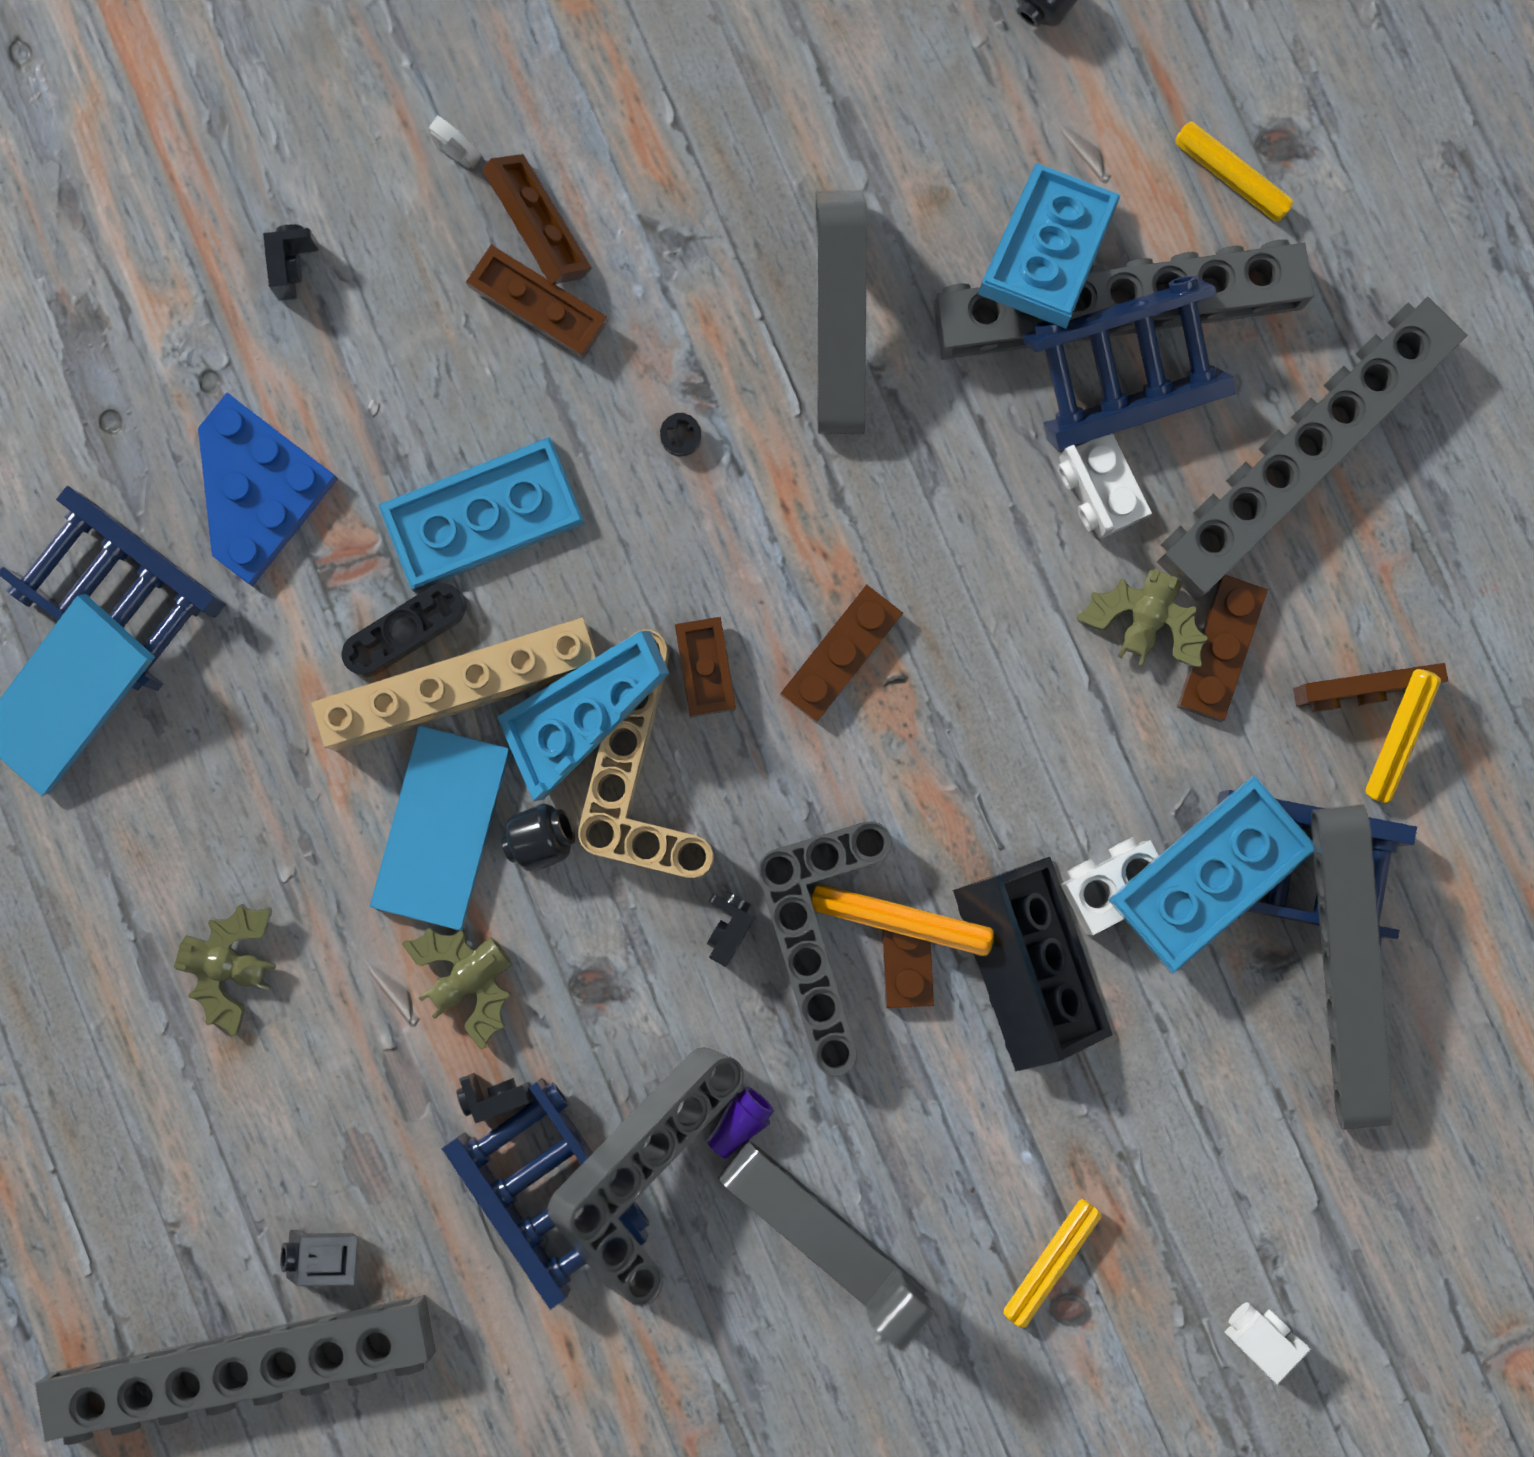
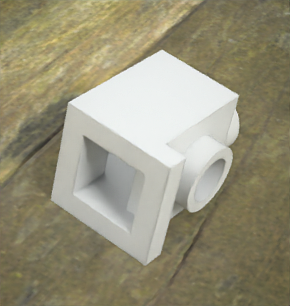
(1265, 1342)

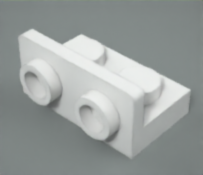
(1103, 485)

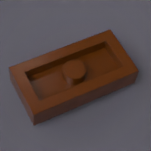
(705, 667)
(907, 971)

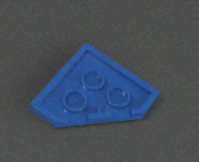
(254, 488)

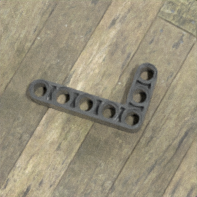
(841, 310)
(809, 935)
(638, 1169)
(893, 1298)

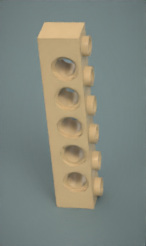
(453, 685)

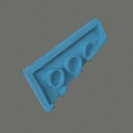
(576, 713)

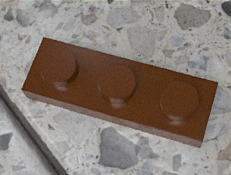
(536, 218)
(537, 301)
(1229, 635)
(841, 653)
(1366, 688)

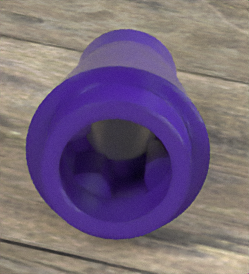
(741, 1120)

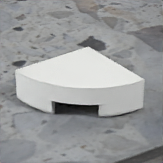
(454, 143)

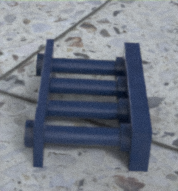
(1159, 395)
(117, 545)
(1385, 840)
(499, 1194)

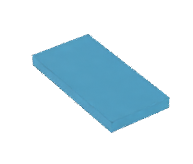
(1049, 245)
(481, 514)
(67, 693)
(440, 828)
(1212, 874)

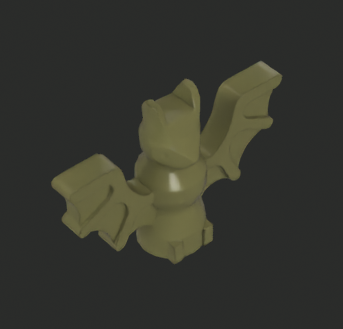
(1151, 610)
(217, 962)
(472, 973)

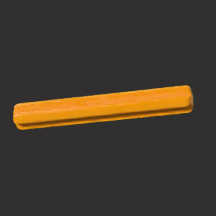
(903, 919)

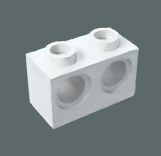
(1112, 877)

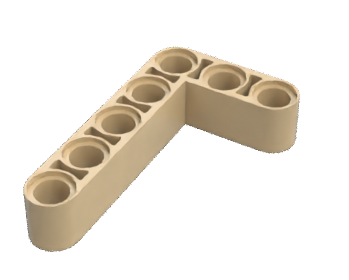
(618, 812)

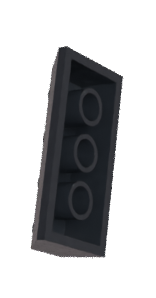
(1035, 965)

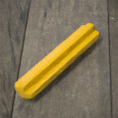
(1234, 171)
(1403, 735)
(1052, 1263)

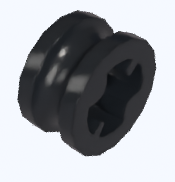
(671, 424)

